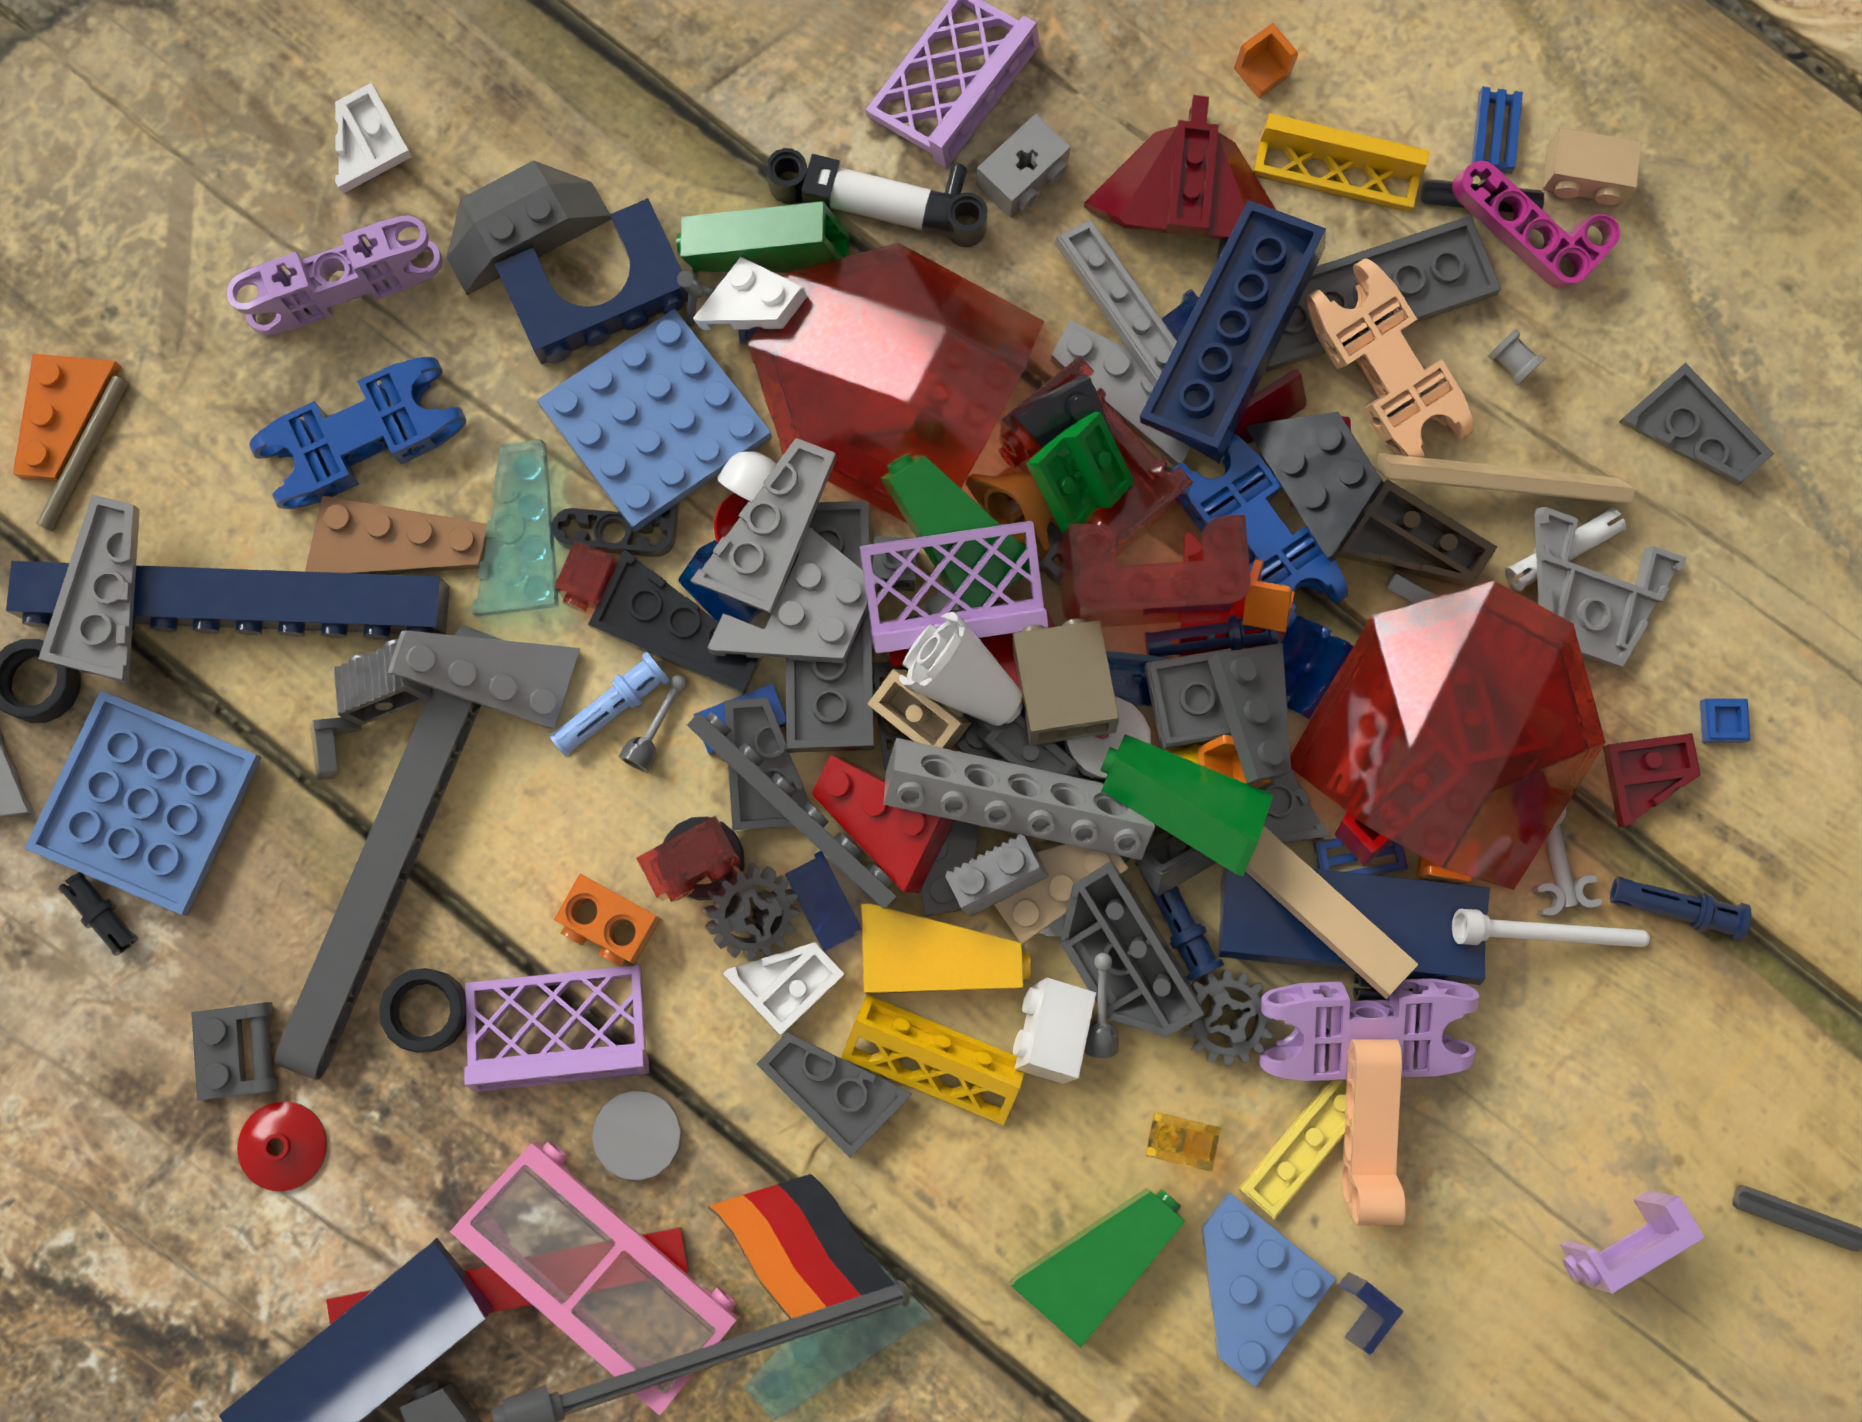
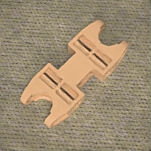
(1389, 362)

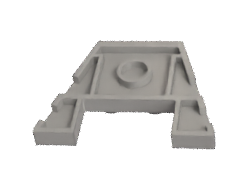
(1604, 610)
(813, 615)

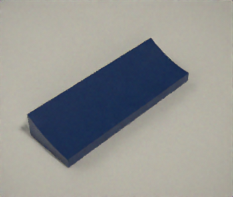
(1234, 329)
(1408, 911)
(371, 1346)

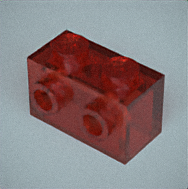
(688, 860)

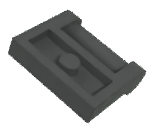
(221, 1051)

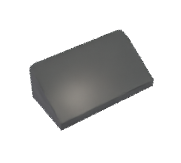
(1170, 862)

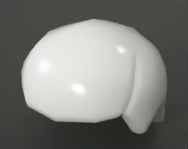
(746, 473)

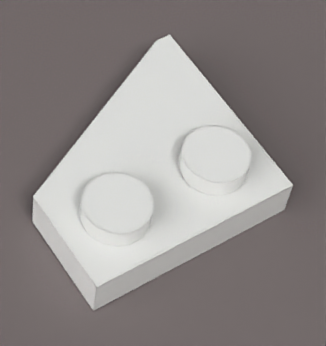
(365, 138)
(751, 298)
(786, 983)

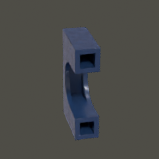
(561, 327)

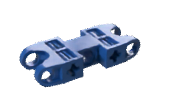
(330, 445)
(1247, 493)

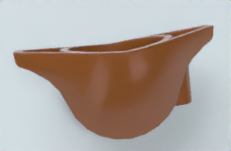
(1013, 499)

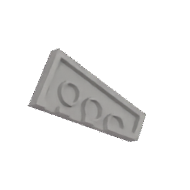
(1120, 378)
(96, 601)

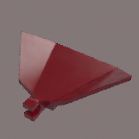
(1181, 182)

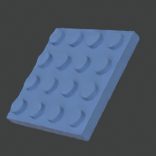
(654, 419)
(143, 803)

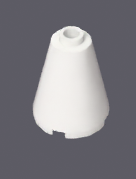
(961, 673)

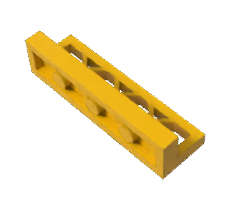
(1341, 148)
(938, 1052)

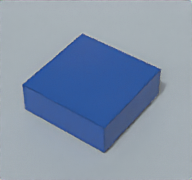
(1725, 720)

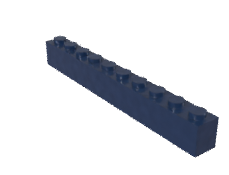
(253, 600)

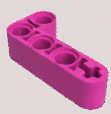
(1529, 216)

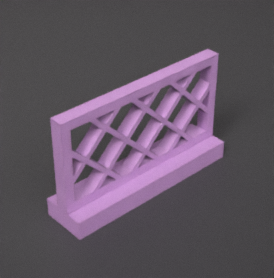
(985, 85)
(983, 620)
(551, 1066)

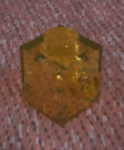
(1183, 1141)

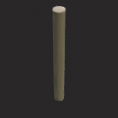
(82, 453)

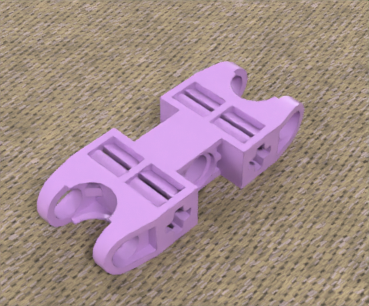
(309, 278)
(1330, 1022)

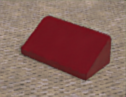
(1273, 403)

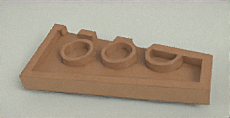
(391, 540)

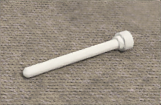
(1472, 927)

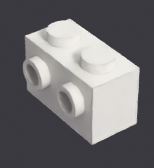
(1054, 1030)

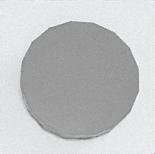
(637, 1135)

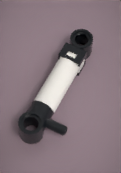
(879, 197)

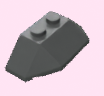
(518, 212)
(1145, 977)

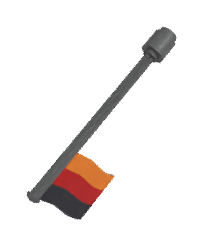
(803, 1260)

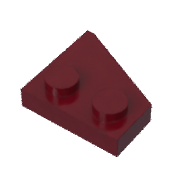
(1648, 773)

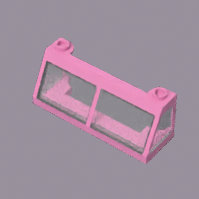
(592, 1270)

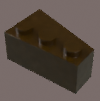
(1416, 540)

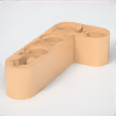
(1371, 1133)

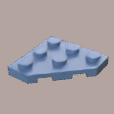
(1256, 1287)

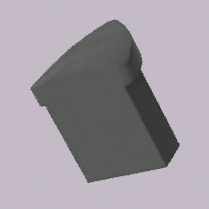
(1408, 589)
(323, 744)

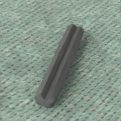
(1798, 1218)

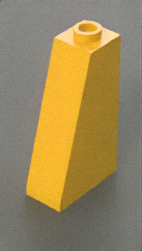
(931, 956)

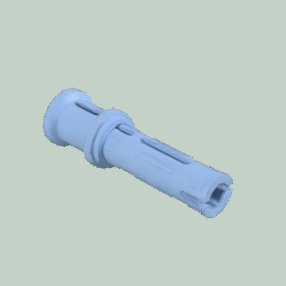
(626, 692)

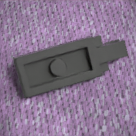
(1012, 745)

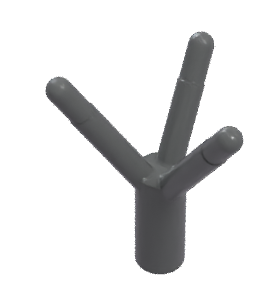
(689, 282)

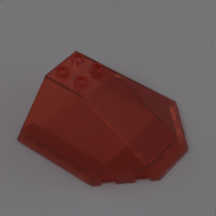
(890, 365)
(1458, 729)

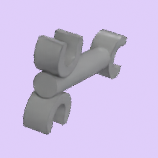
(1565, 890)

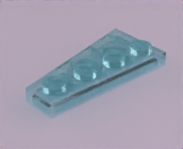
(520, 542)
(814, 1361)

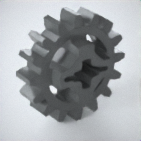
(769, 915)
(1236, 1035)

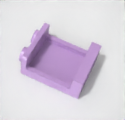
(1666, 1234)

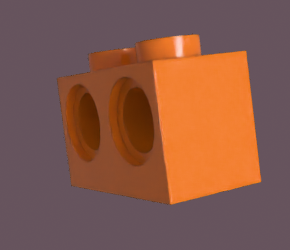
(611, 911)

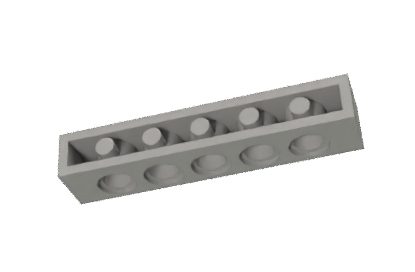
(1012, 799)

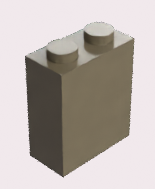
(1064, 681)

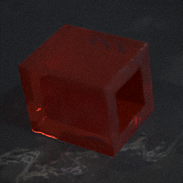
(584, 576)

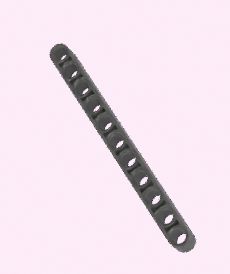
(377, 882)

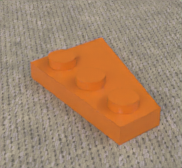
(56, 411)

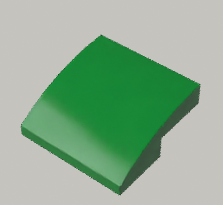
(1080, 471)

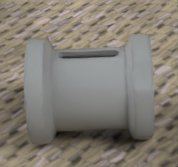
(1516, 357)

